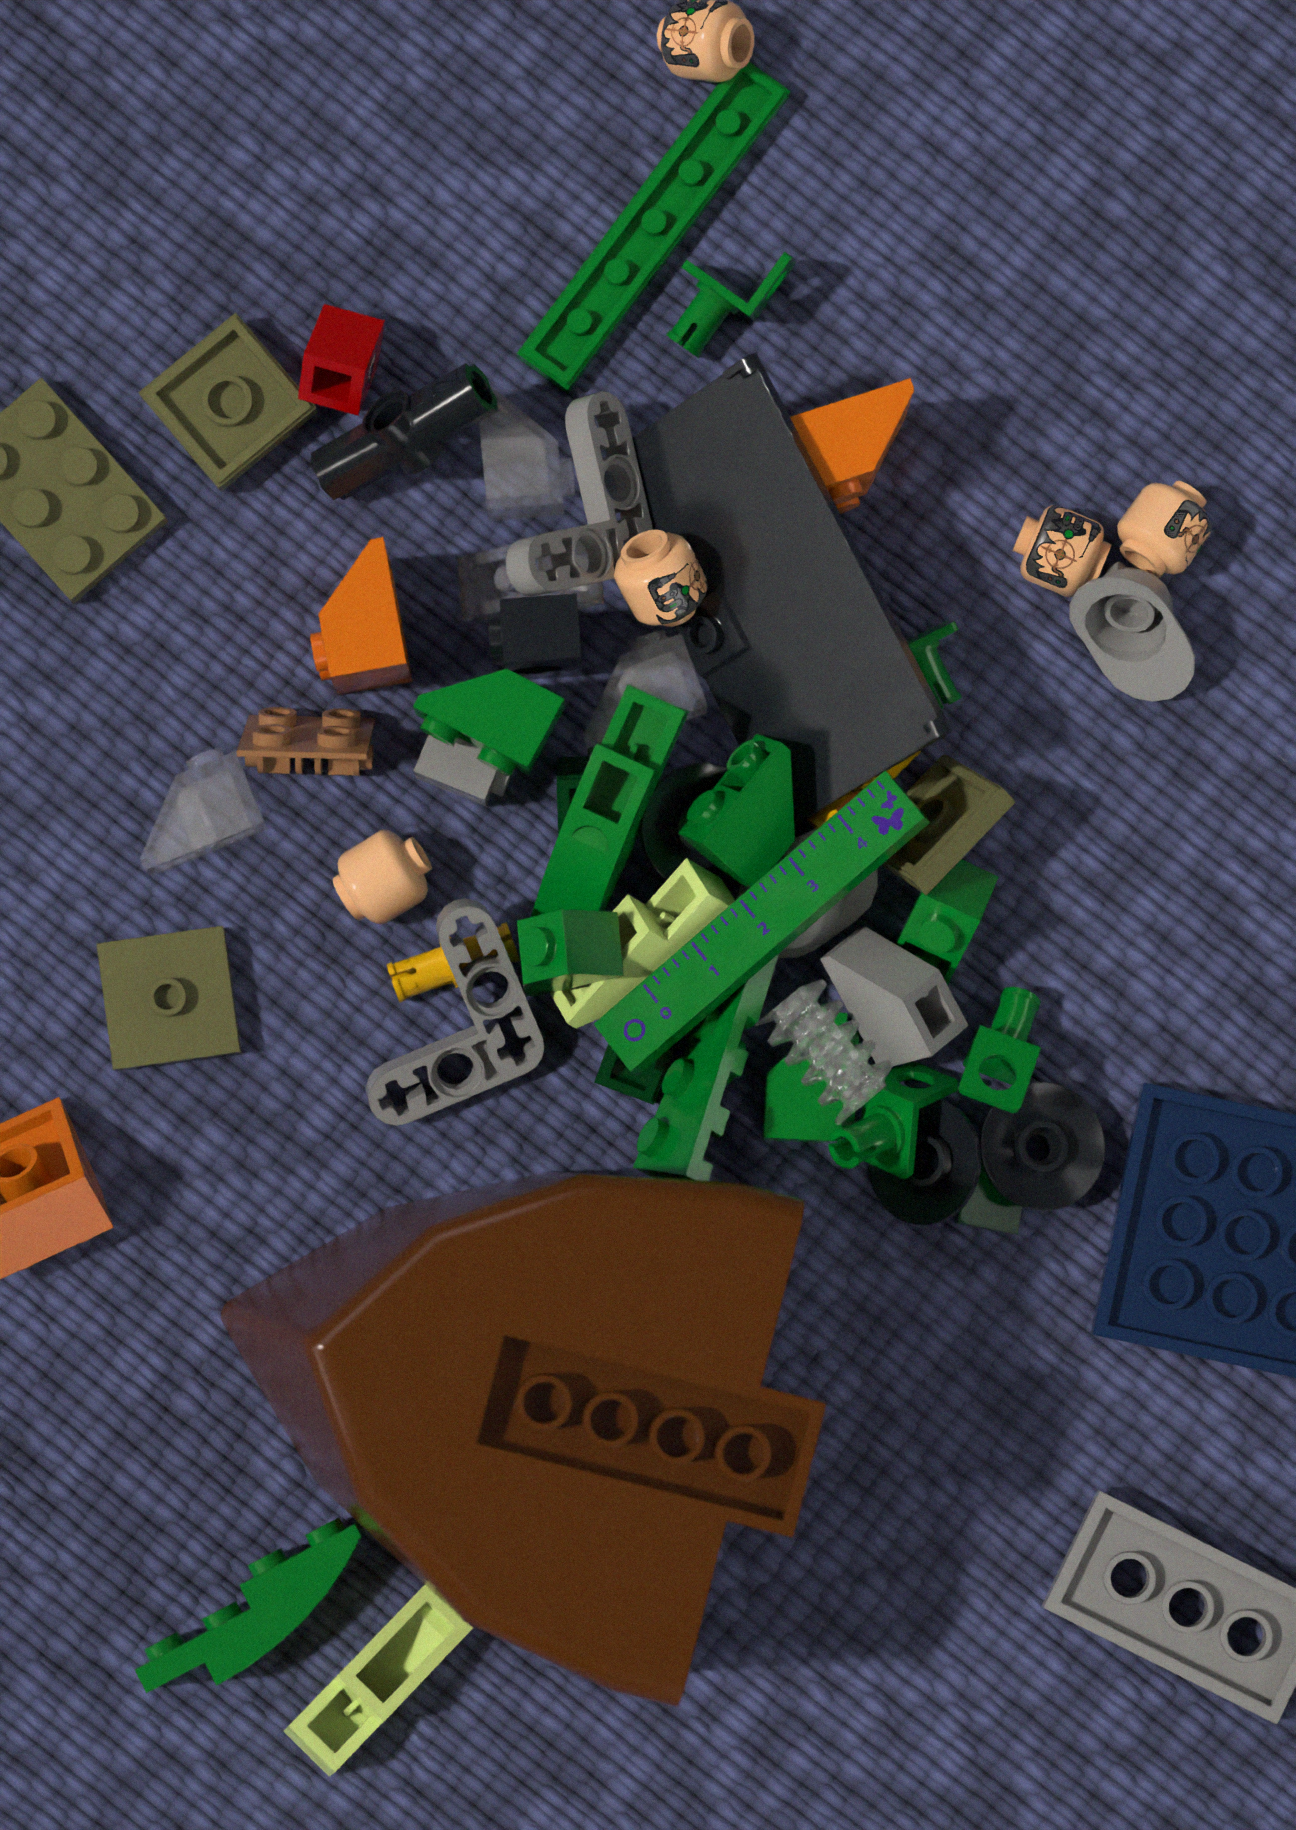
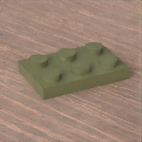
(67, 494)

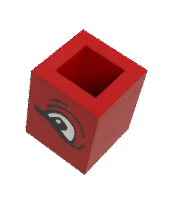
(341, 359)

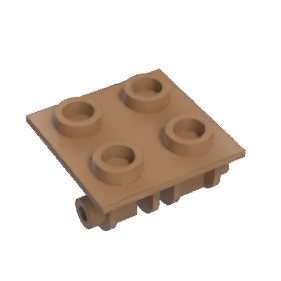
(280, 734)

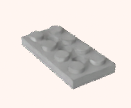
(1143, 1621)

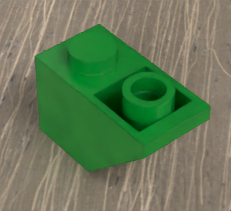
(495, 713)
(748, 814)
(948, 917)
(793, 1110)

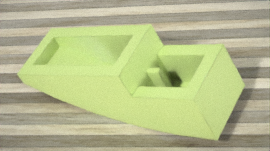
(649, 938)
(377, 1680)

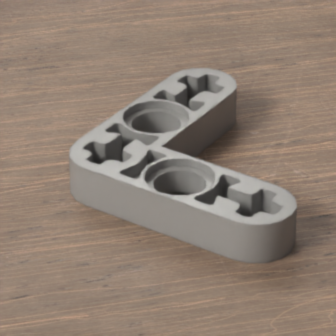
(603, 534)
(476, 1042)

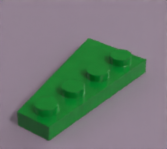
(694, 1085)

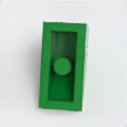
(568, 950)

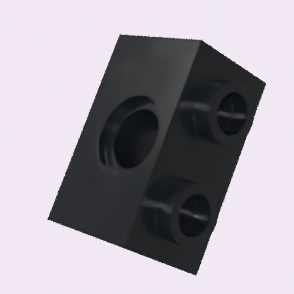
(537, 636)

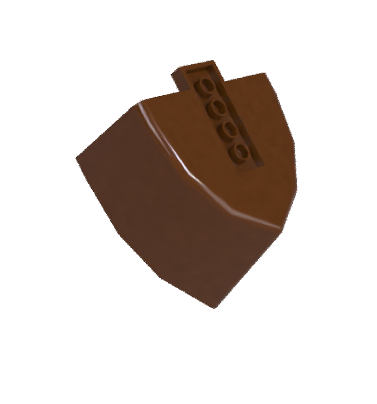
(549, 1401)

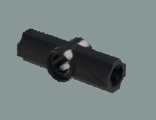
(404, 432)

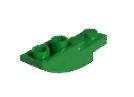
(610, 804)
(279, 1600)

